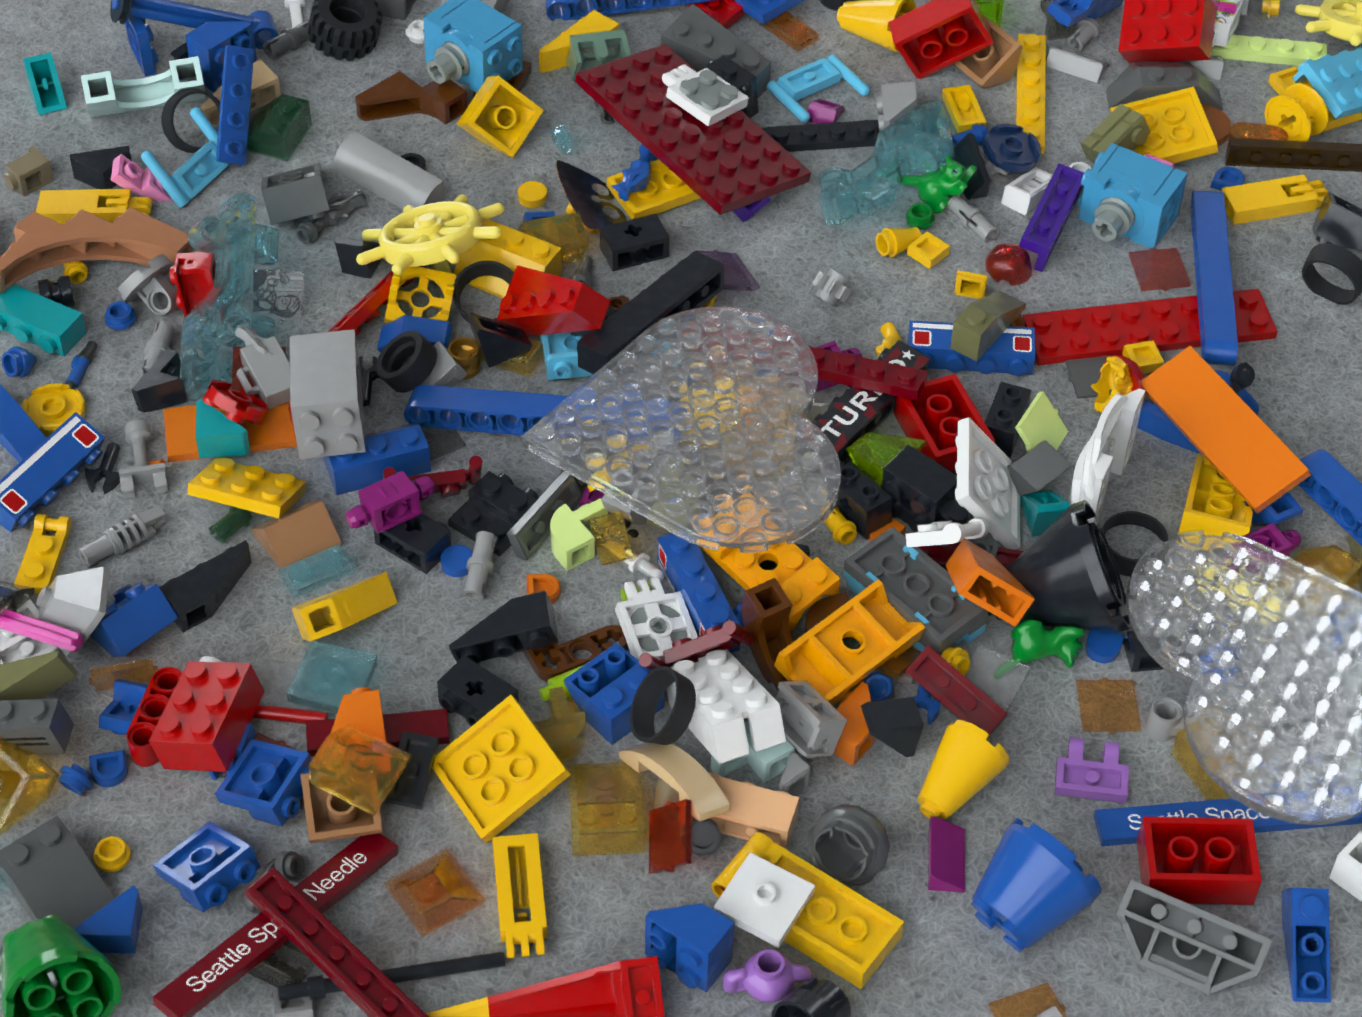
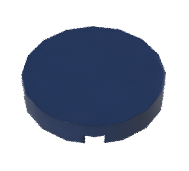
(1011, 148)

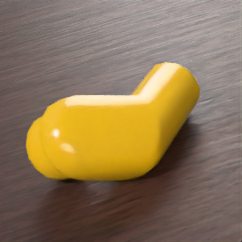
(890, 337)

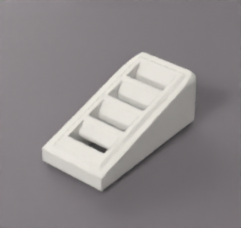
(1022, 197)

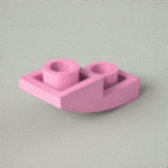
(139, 181)

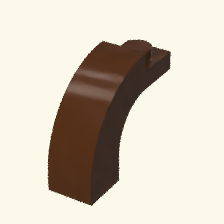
(767, 617)

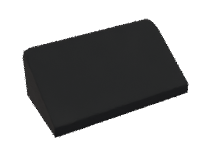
(968, 154)

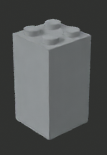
(326, 394)

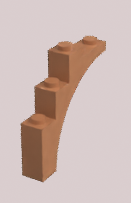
(47, 243)

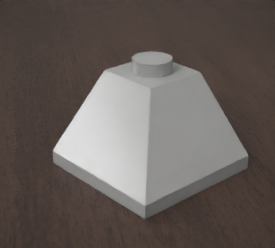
(75, 601)

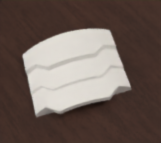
(1106, 451)

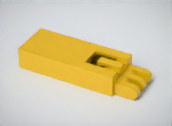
(1273, 198)
(104, 203)
(518, 887)

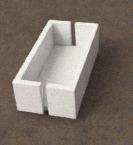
(723, 699)

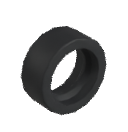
(415, 370)

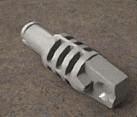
(123, 535)

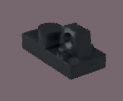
(414, 779)

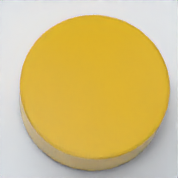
(532, 194)

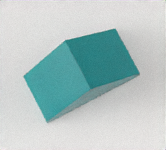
(44, 83)
(218, 435)
(1042, 509)

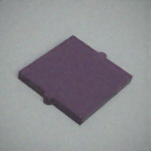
(735, 272)

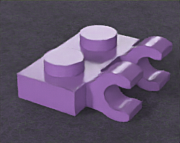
(1092, 779)

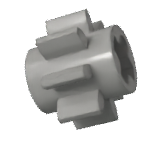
(832, 286)

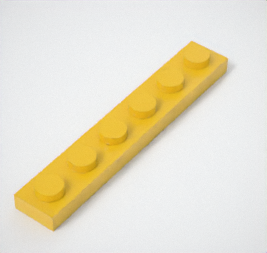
(1031, 86)

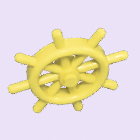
(1337, 18)
(431, 235)

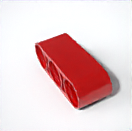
(148, 714)

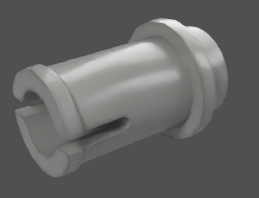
(1087, 29)

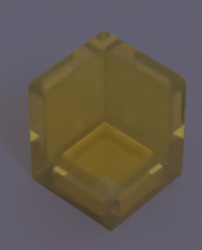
(611, 538)

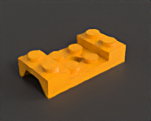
(797, 574)
(830, 665)

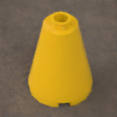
(872, 17)
(960, 769)

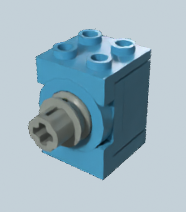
(470, 43)
(1130, 196)

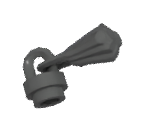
(287, 864)

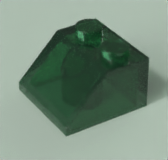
(279, 127)

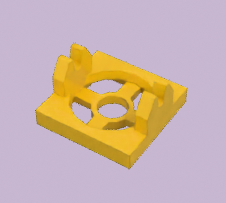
(442, 279)

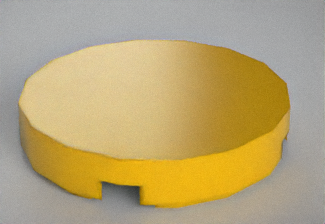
(53, 405)

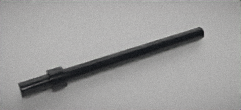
(317, 987)

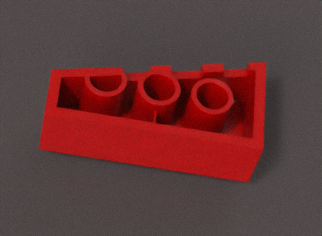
(551, 304)

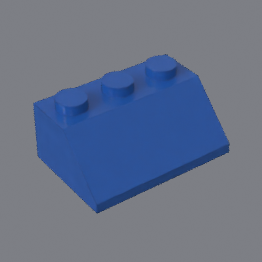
(398, 448)

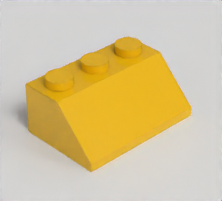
(510, 249)

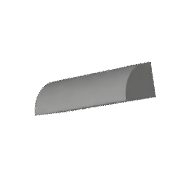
(386, 173)

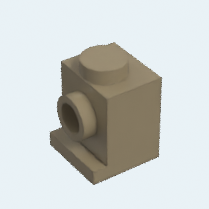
(28, 172)

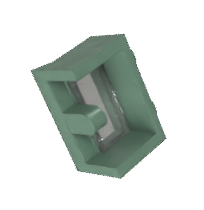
(596, 49)

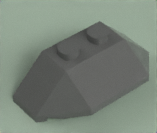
(1152, 79)
(1189, 941)

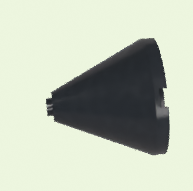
(1072, 575)

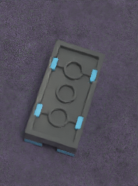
(917, 590)

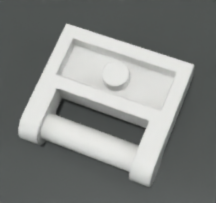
(947, 532)

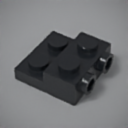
(494, 508)

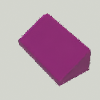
(946, 856)

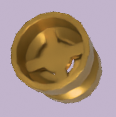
(466, 354)

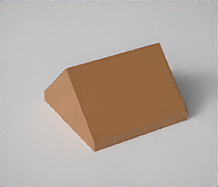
(994, 63)
(298, 533)
(334, 818)

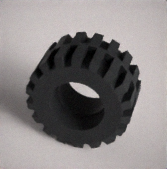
(344, 27)

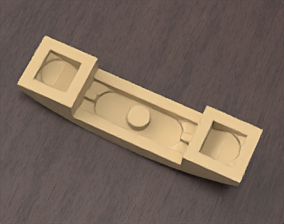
(682, 774)

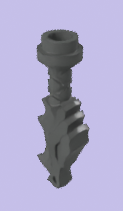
(340, 208)

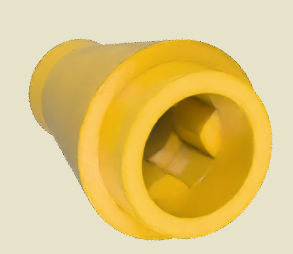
(895, 240)

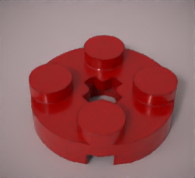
(236, 403)

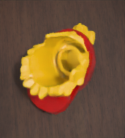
(1120, 376)

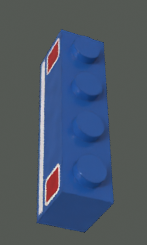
(1008, 354)
(47, 469)
(690, 573)

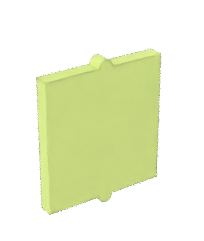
(1041, 423)

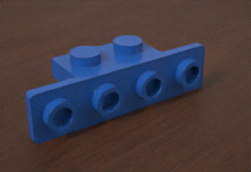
(235, 105)

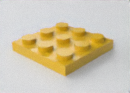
(1176, 126)
(499, 768)

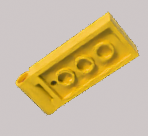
(837, 923)

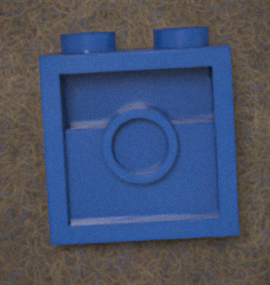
(266, 782)
(208, 866)

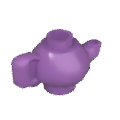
(766, 976)

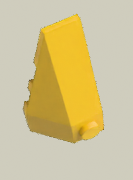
(1213, 504)

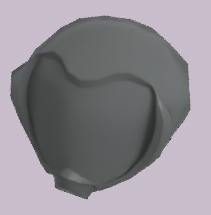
(848, 845)

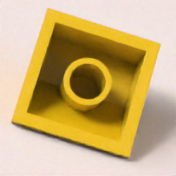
(500, 116)

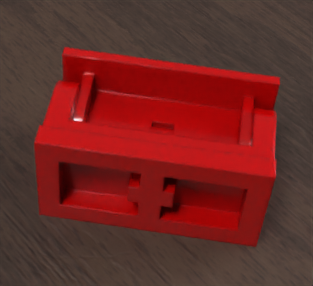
(193, 277)

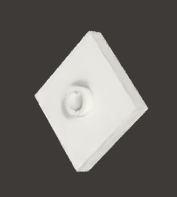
(764, 899)

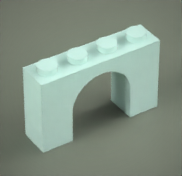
(113, 96)

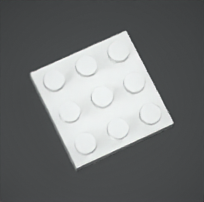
(986, 484)

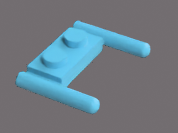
(810, 80)
(193, 173)

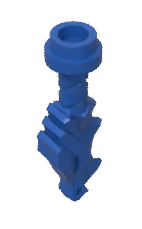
(637, 176)

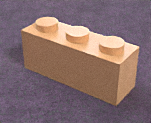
(756, 810)

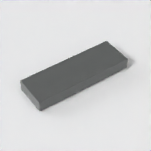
(535, 524)

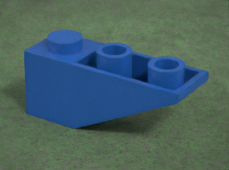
(1307, 943)

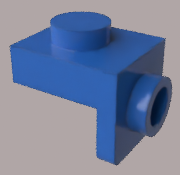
(121, 710)

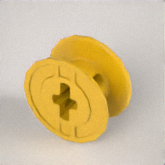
(1298, 112)

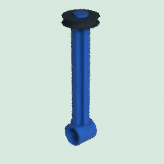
(191, 16)

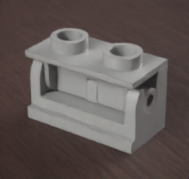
(809, 719)

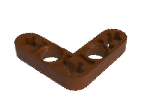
(563, 655)

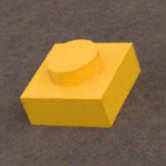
(928, 250)
(1145, 355)

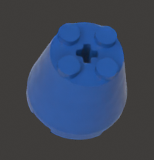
(1031, 886)

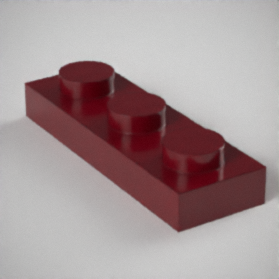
(955, 691)

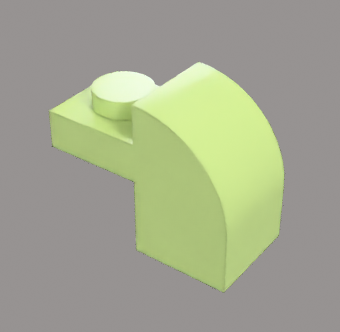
(572, 533)

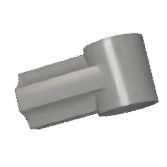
(1164, 719)

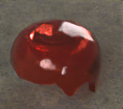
(1009, 263)

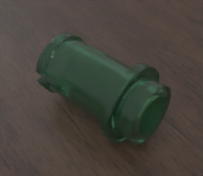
(230, 523)

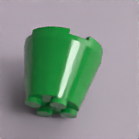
(55, 973)

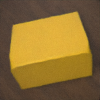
(971, 284)

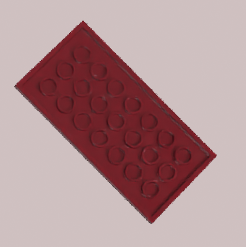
(722, 162)

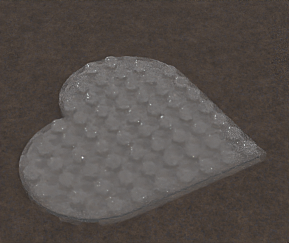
(703, 431)
(1267, 670)

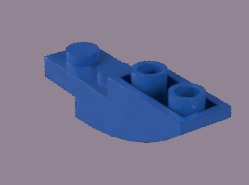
(1072, 11)

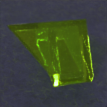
(876, 450)

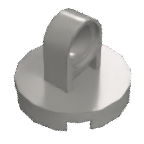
(148, 284)

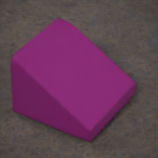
(824, 111)

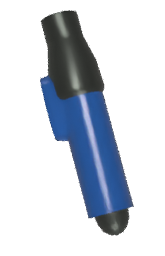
(80, 364)

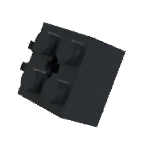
(921, 490)

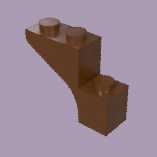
(402, 96)

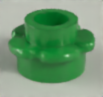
(920, 216)

